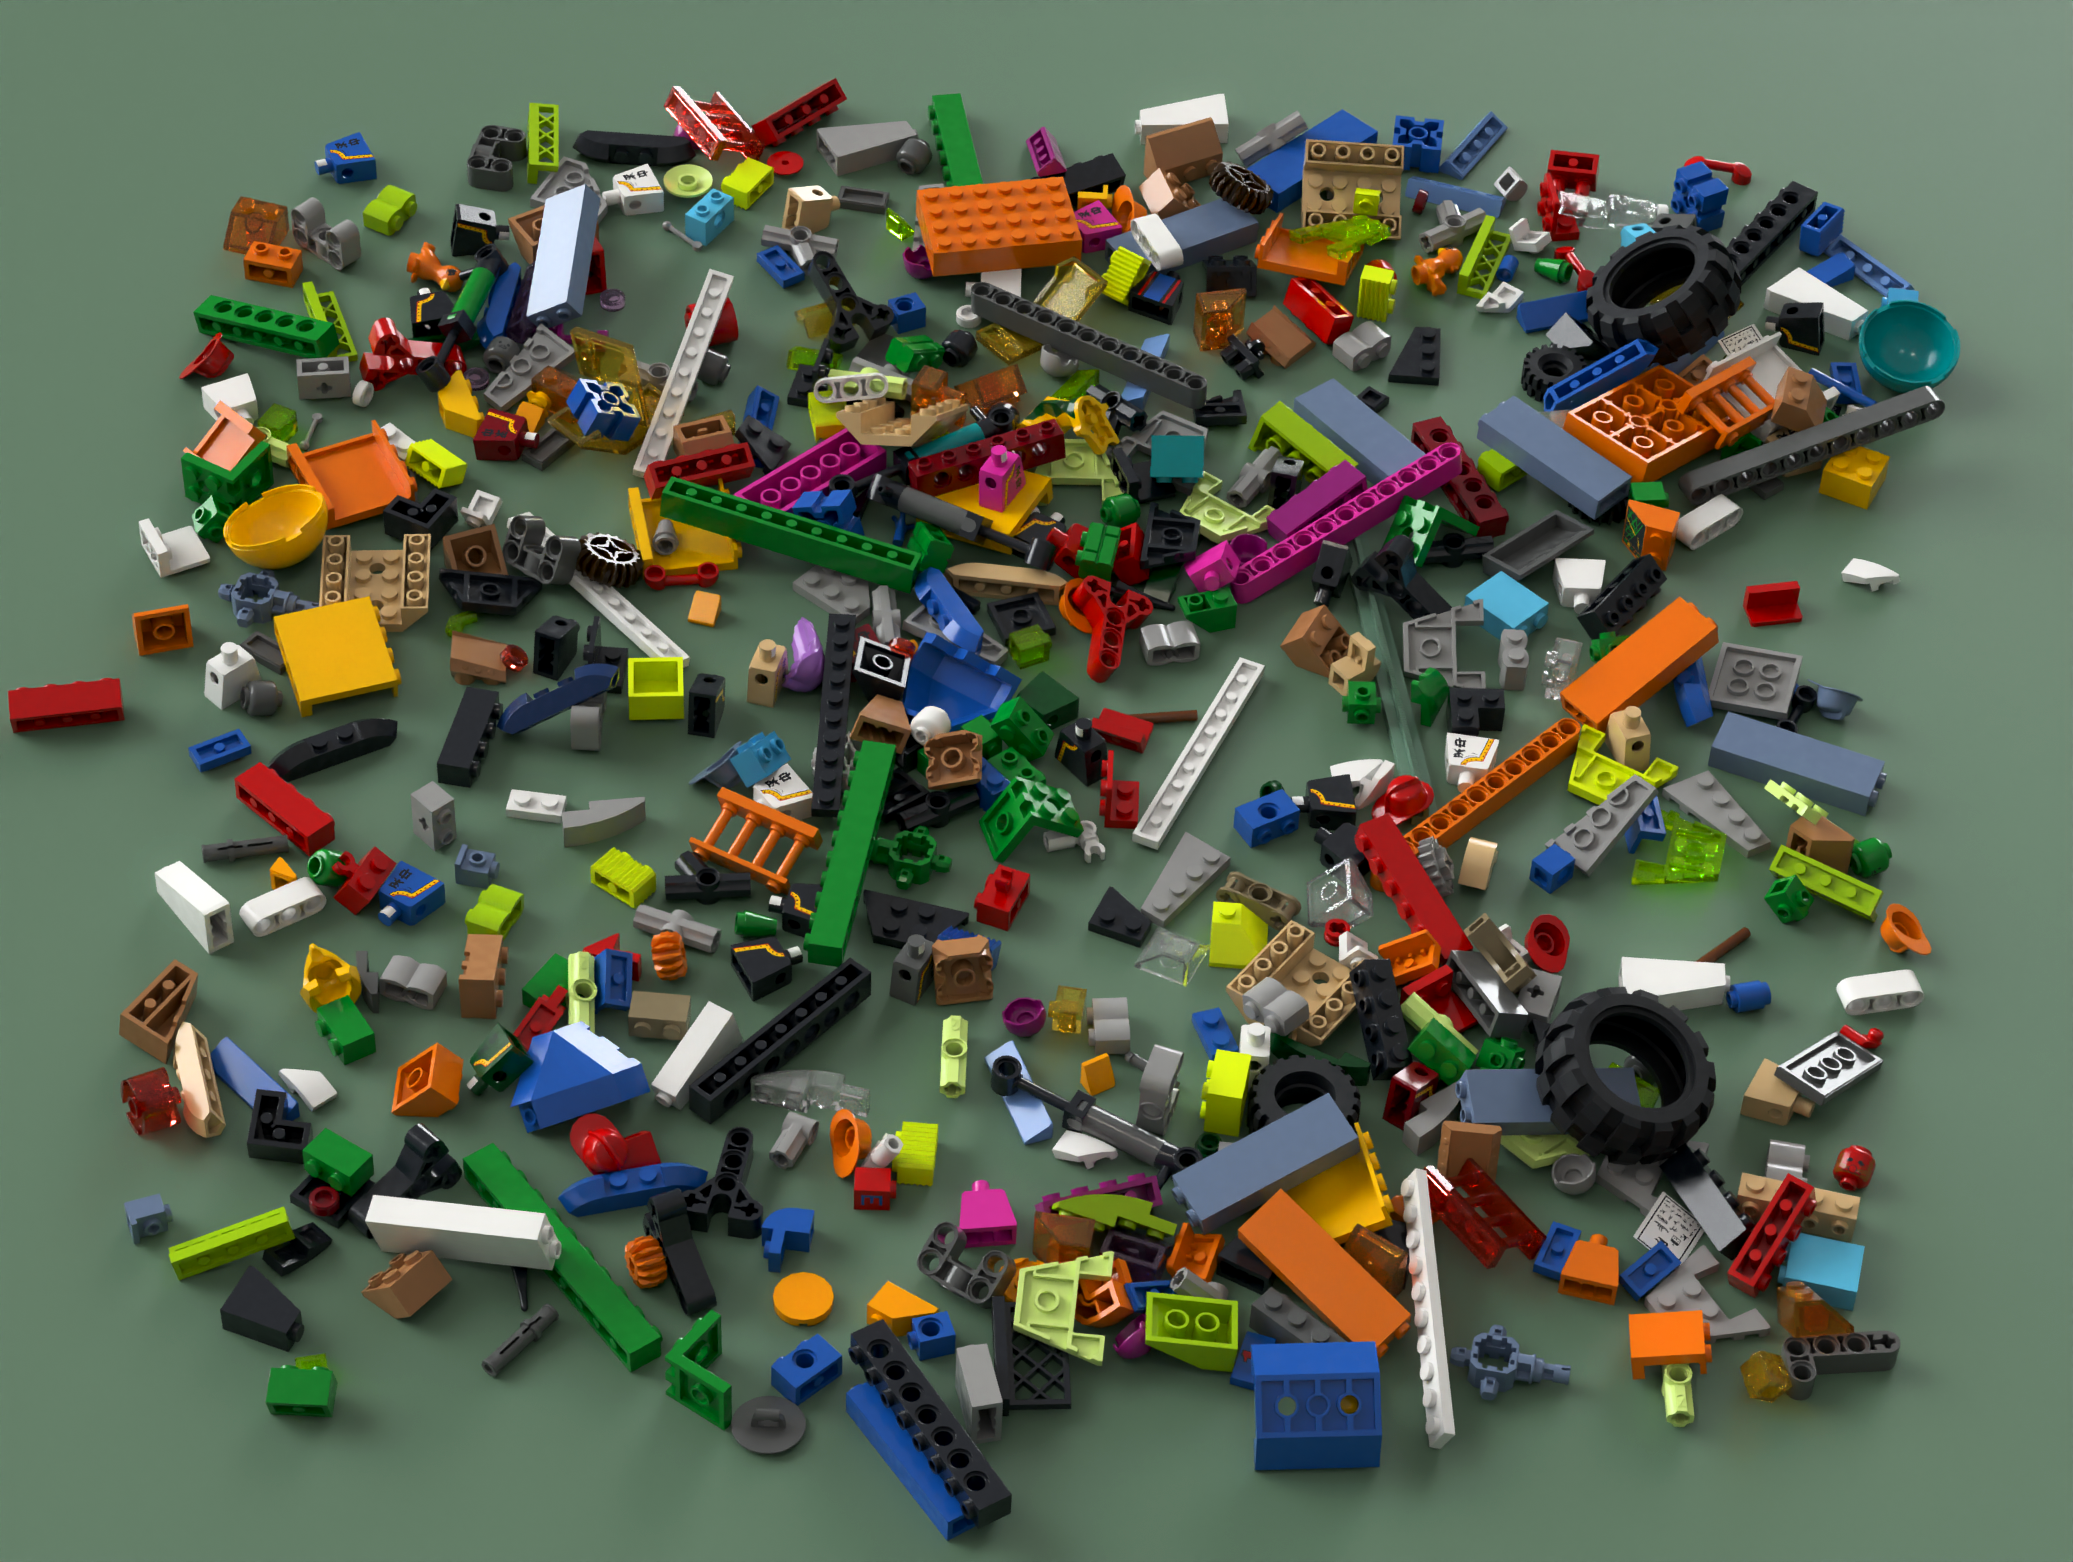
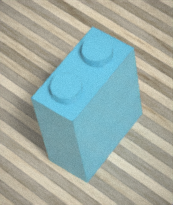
(1509, 605)
(1826, 1267)

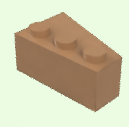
(483, 976)
(159, 1011)

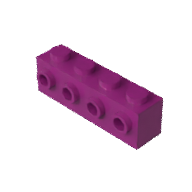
(1318, 499)
(1137, 1187)

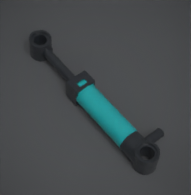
(999, 422)

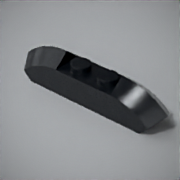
(634, 148)
(333, 747)

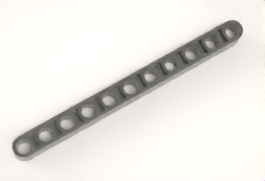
(1089, 345)
(1811, 445)

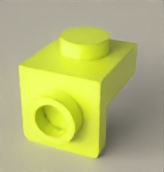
(1366, 201)

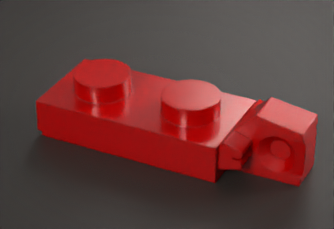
(542, 1016)

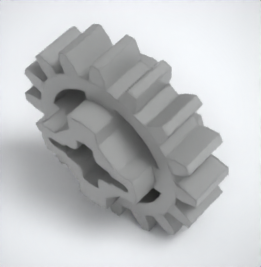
(1437, 865)

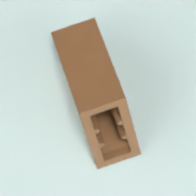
(883, 722)

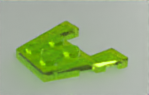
(1346, 233)
(1692, 854)

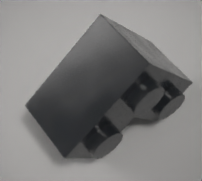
(432, 516)
(1475, 710)
(271, 1134)

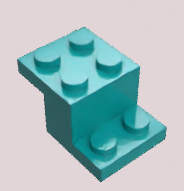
(1177, 458)

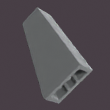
(862, 145)

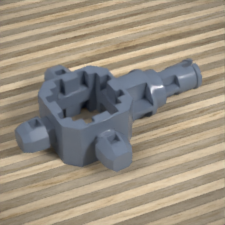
(263, 610)
(1520, 1366)

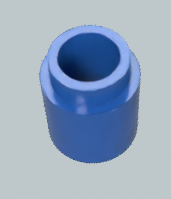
(1748, 996)

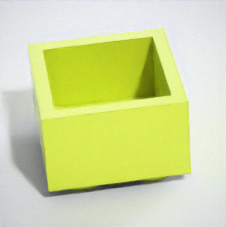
(655, 688)
(1225, 1092)

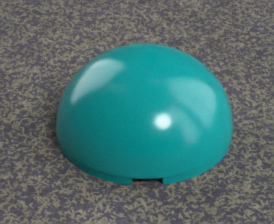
(1908, 346)

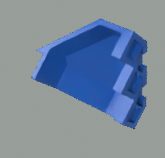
(955, 682)
(574, 1076)

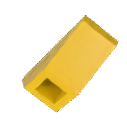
(459, 407)

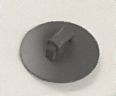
(768, 1425)

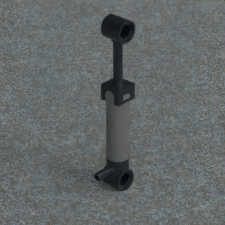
(954, 519)
(1084, 1115)

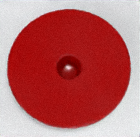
(785, 162)

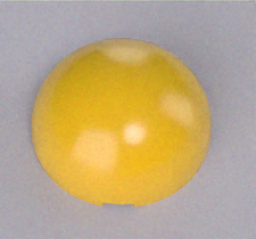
(278, 527)

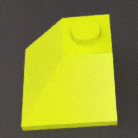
(1235, 935)

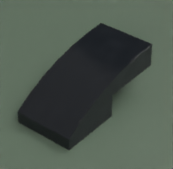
(297, 1252)

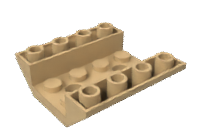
(1342, 169)
(875, 422)
(398, 591)
(1296, 966)

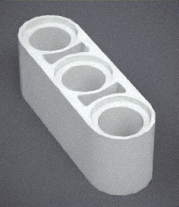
(1156, 242)
(838, 382)
(1708, 521)
(282, 906)
(1880, 992)

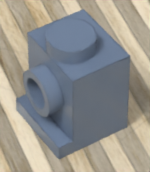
(475, 867)
(147, 1216)

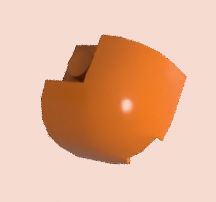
(1104, 1302)

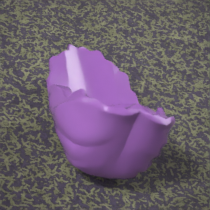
(809, 659)

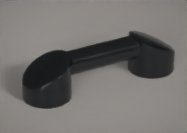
(1802, 703)

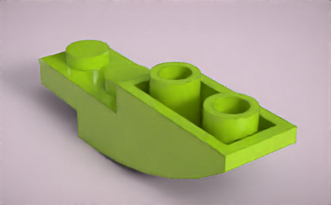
(1108, 1208)

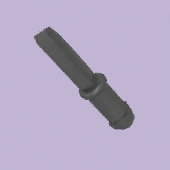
(1140, 1063)

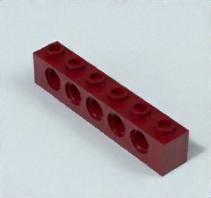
(961, 465)
(1469, 489)

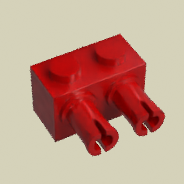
(1574, 171)

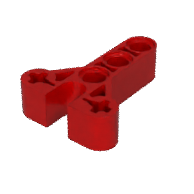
(397, 356)
(1108, 623)

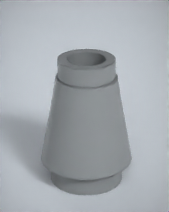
(665, 538)

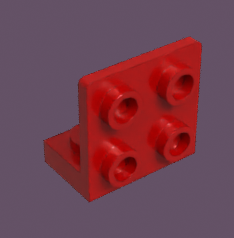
(1560, 226)
(1120, 800)
(1437, 993)

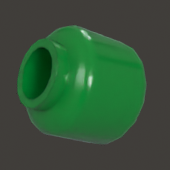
(1120, 510)
(1870, 857)
(320, 868)

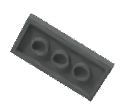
(1828, 1068)

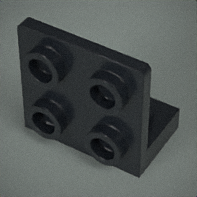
(1231, 274)
(808, 376)
(1136, 479)
(595, 654)

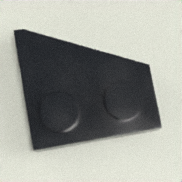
(1222, 412)
(763, 443)
(902, 794)
(1119, 920)

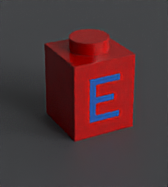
(873, 1188)

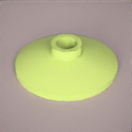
(687, 181)

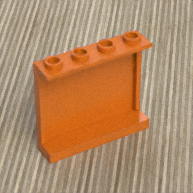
(1304, 260)
(354, 476)

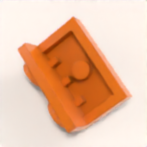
(1412, 956)
(1195, 1252)

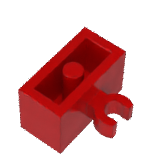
(1129, 555)
(363, 878)
(1002, 897)

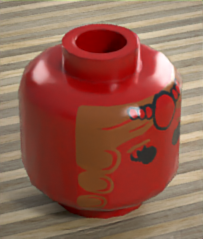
(1854, 1168)

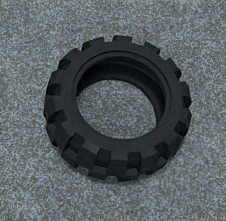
(1651, 267)
(1596, 1114)

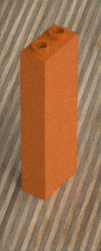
(1641, 664)
(1323, 1274)

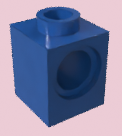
(908, 313)
(1552, 868)
(932, 1336)

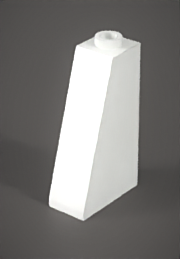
(1176, 114)
(1841, 314)
(196, 905)
(1676, 982)
(703, 1046)

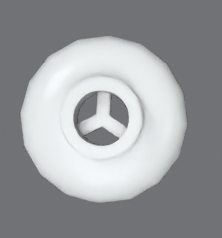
(929, 723)

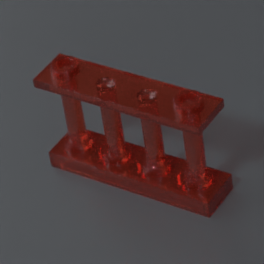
(702, 126)
(1467, 1223)

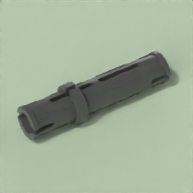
(244, 848)
(529, 1331)

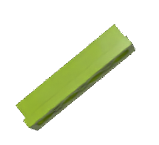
(536, 136)
(1476, 260)
(316, 311)
(1828, 883)
(231, 1243)

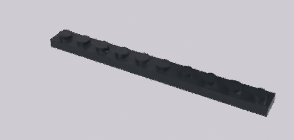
(833, 716)

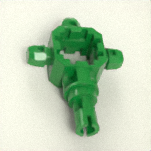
(905, 871)

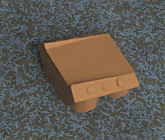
(1281, 337)
(476, 659)
(954, 759)
(962, 970)
(1467, 1141)

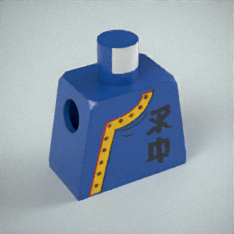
(348, 160)
(409, 895)

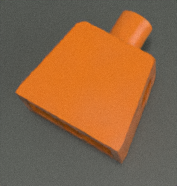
(1591, 1271)

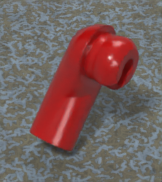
(1868, 1041)

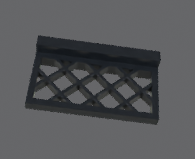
(1004, 1365)

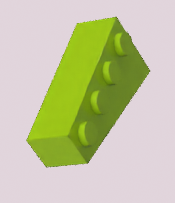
(1297, 440)

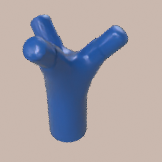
(900, 529)

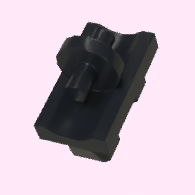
(1248, 355)

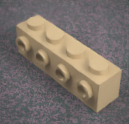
(1832, 1218)

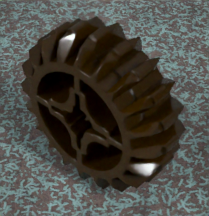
(1241, 188)
(609, 560)

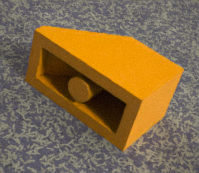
(897, 1308)

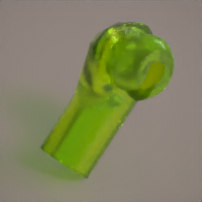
(458, 622)

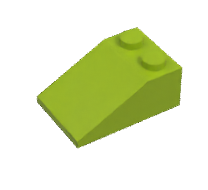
(1193, 1329)

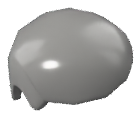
(1057, 363)
(1574, 1173)

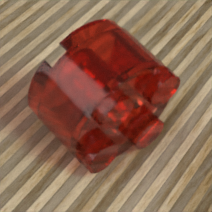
(151, 1101)

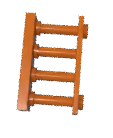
(1726, 382)
(756, 816)

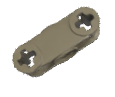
(1260, 899)

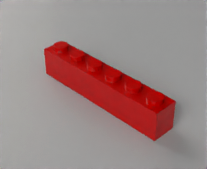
(1409, 884)

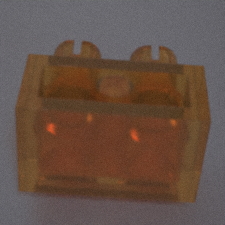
(932, 387)

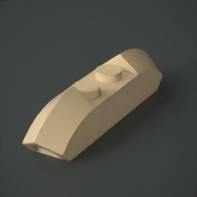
(1005, 581)
(198, 1081)

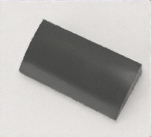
(1535, 546)

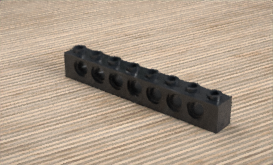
(1771, 228)
(780, 1040)
(930, 1424)

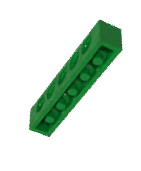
(266, 327)

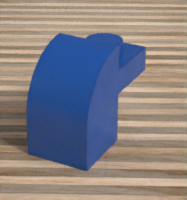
(786, 1231)

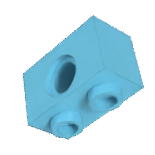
(709, 217)

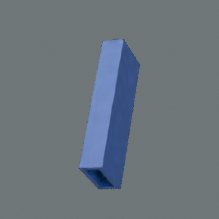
(1285, 166)
(908, 1464)

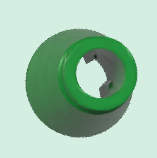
(1554, 269)
(754, 925)

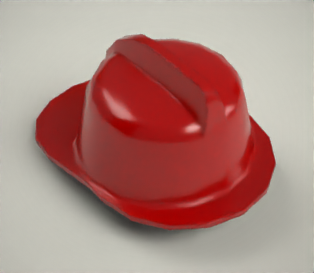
(212, 361)
(1404, 799)
(1548, 943)
(599, 1144)

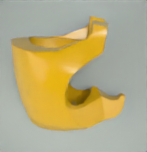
(328, 978)

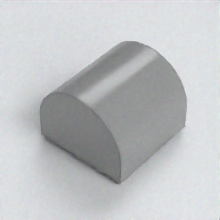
(1511, 185)

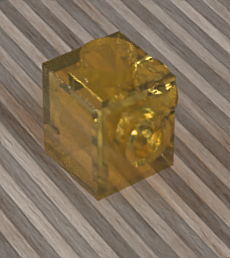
(1068, 1009)
(1765, 1376)

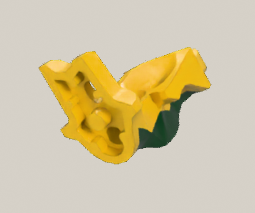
(1080, 413)

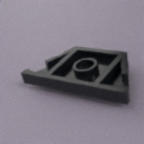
(1169, 538)
(489, 591)
(898, 918)

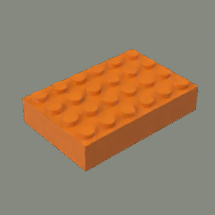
(998, 226)
(1641, 427)

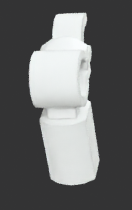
(1087, 840)
(883, 1152)

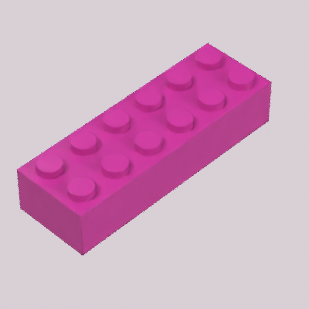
(814, 470)

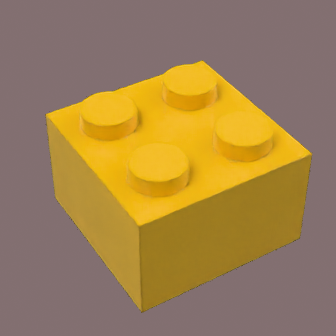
(1854, 476)

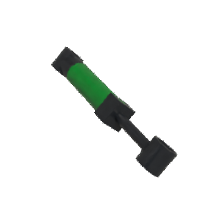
(459, 324)

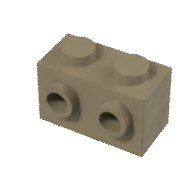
(659, 1015)

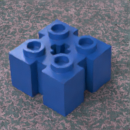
(1421, 142)
(1700, 195)
(603, 409)
(831, 510)

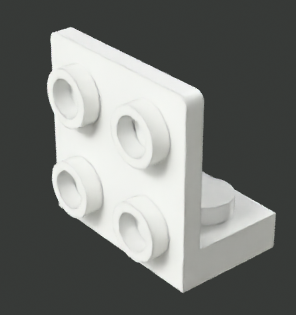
(172, 550)

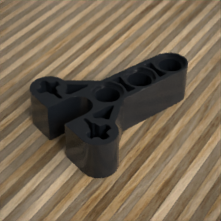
(870, 317)
(1395, 575)
(419, 1170)
(727, 1191)
(670, 1226)

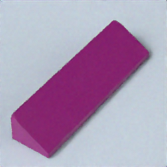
(1045, 153)

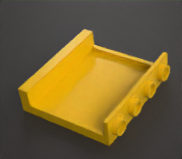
(1036, 490)
(694, 543)
(335, 652)
(1347, 1194)

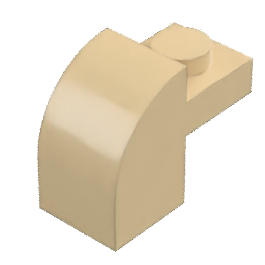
(1357, 666)
(1478, 863)

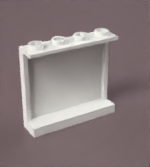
(1768, 372)

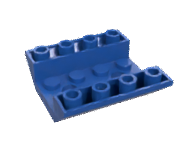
(1318, 1429)

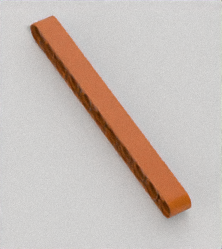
(1495, 788)

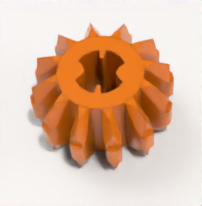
(669, 955)
(645, 1262)

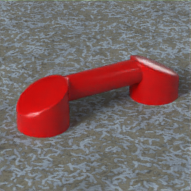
(1740, 172)
(1585, 276)
(656, 577)

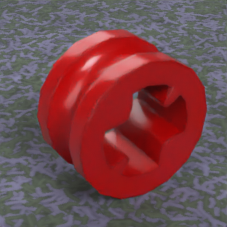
(1336, 926)

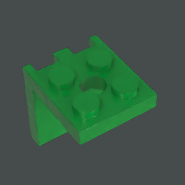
(240, 485)
(1425, 521)
(1025, 806)
(690, 1380)

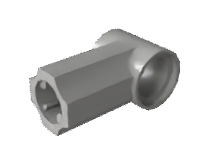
(795, 1135)
(1189, 1284)

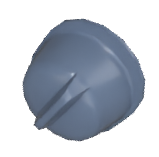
(1835, 702)
(721, 772)

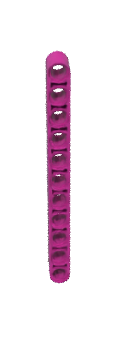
(1346, 522)

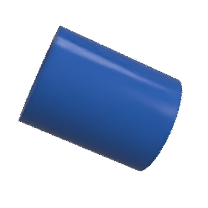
(1507, 268)

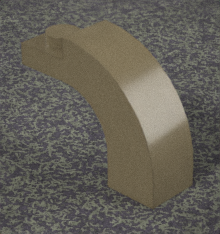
(1500, 953)

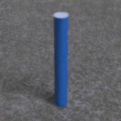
(1843, 389)

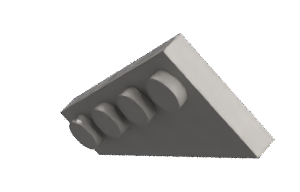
(515, 382)

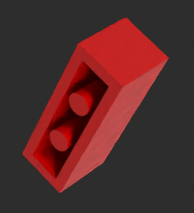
(1317, 309)

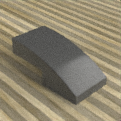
(369, 981)

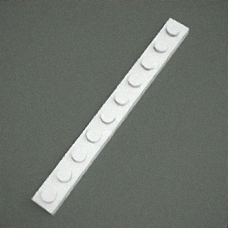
(684, 370)
(623, 614)
(1198, 754)
(1427, 1309)

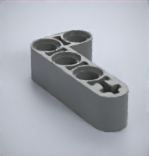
(1835, 1355)

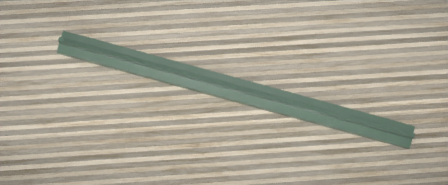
(1390, 679)

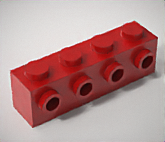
(799, 112)
(703, 468)
(66, 705)
(285, 808)
(1772, 1235)

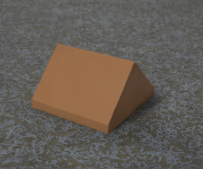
(475, 551)

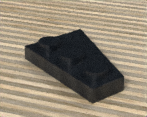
(1419, 359)

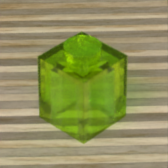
(280, 422)
(1029, 646)

